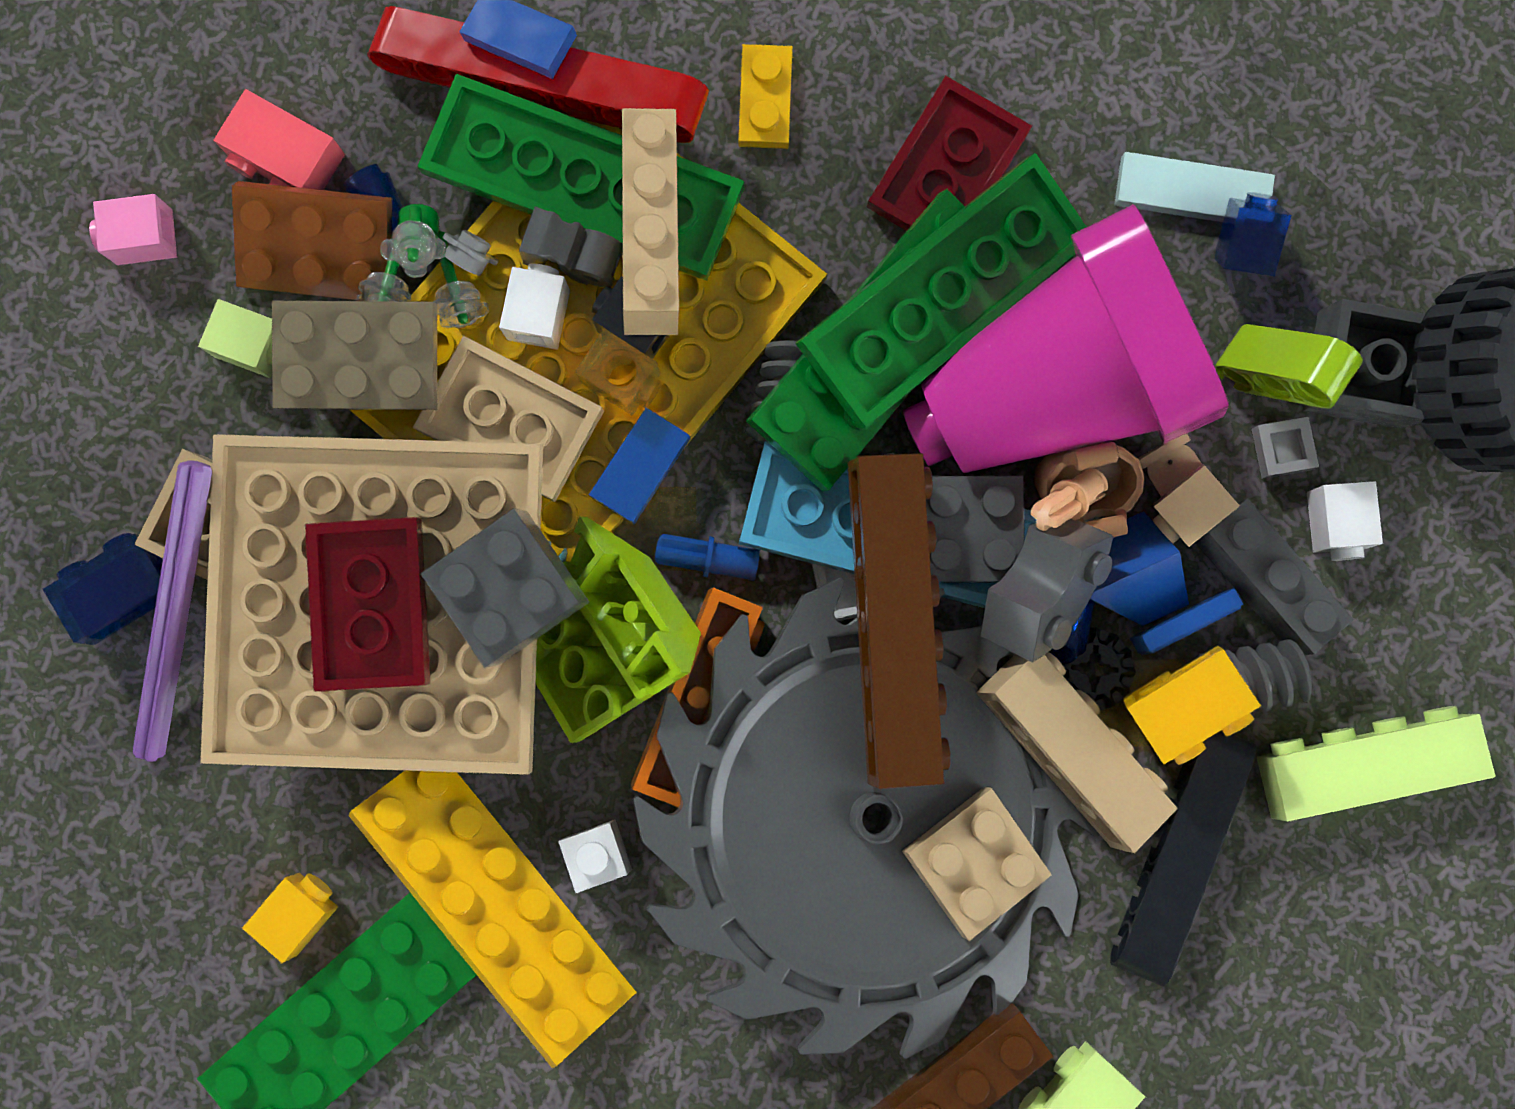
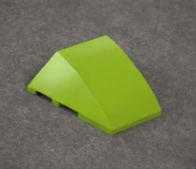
(619, 644)

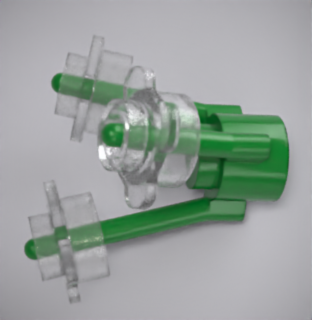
(414, 247)

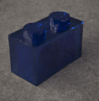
(106, 591)

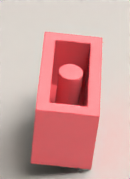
(277, 145)

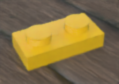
(765, 96)

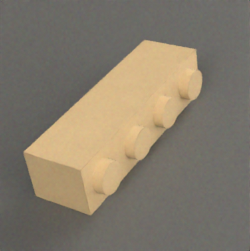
(650, 222)
(1078, 750)

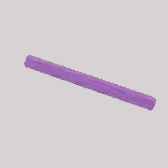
(172, 609)

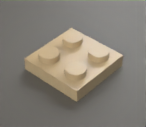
(977, 863)

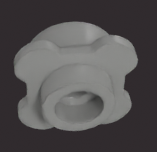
(469, 252)

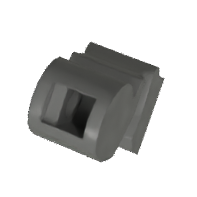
(578, 251)

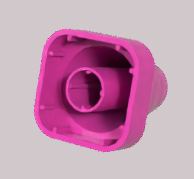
(1075, 361)

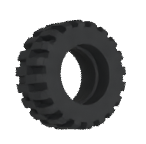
(1470, 371)

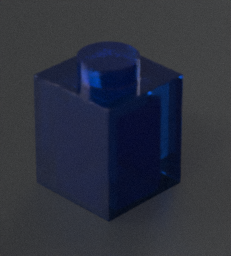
(1252, 234)

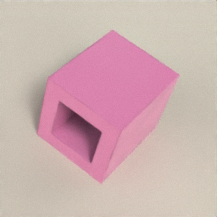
(133, 229)

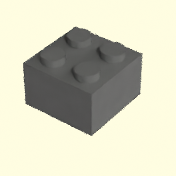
(1383, 384)
(504, 587)

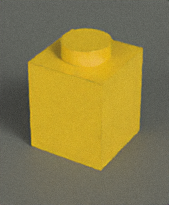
(291, 915)

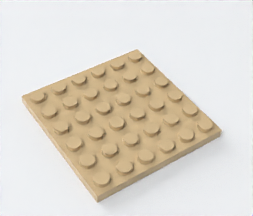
(258, 611)

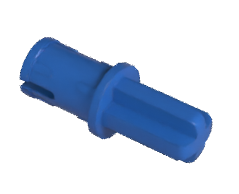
(707, 556)

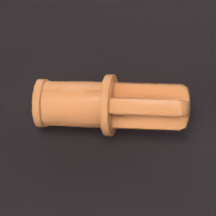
(1069, 499)

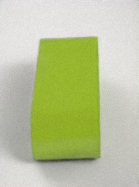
(1289, 365)

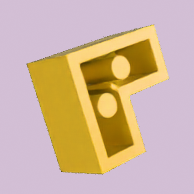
(1192, 705)

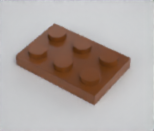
(307, 239)

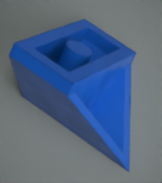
(1144, 574)

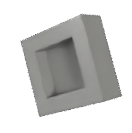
(1285, 447)

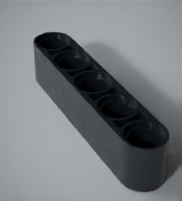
(1183, 860)

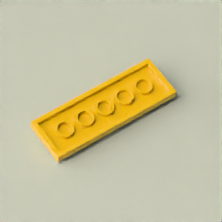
(494, 908)

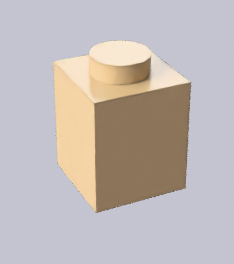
(1193, 507)

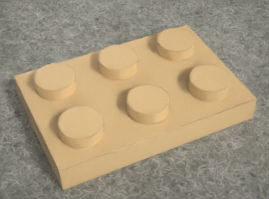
(504, 402)

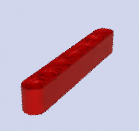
(584, 86)

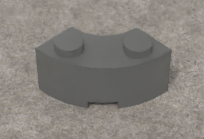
(1047, 588)

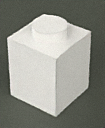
(535, 306)
(1344, 519)
(595, 856)

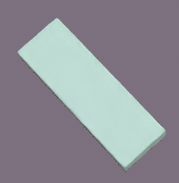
(1184, 186)

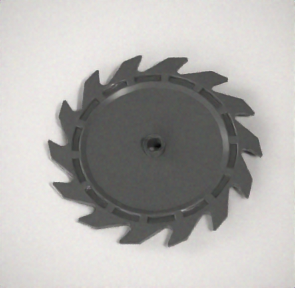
(782, 851)

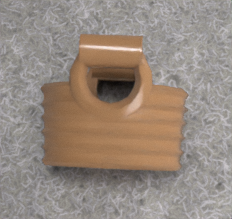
(1119, 467)

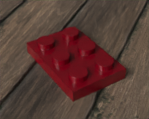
(955, 146)
(367, 604)

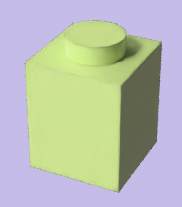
(239, 338)

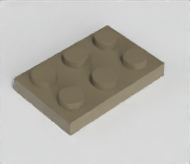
(354, 355)

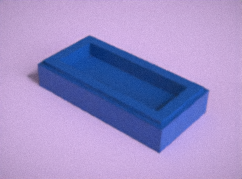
(519, 34)
(639, 466)
(1187, 622)

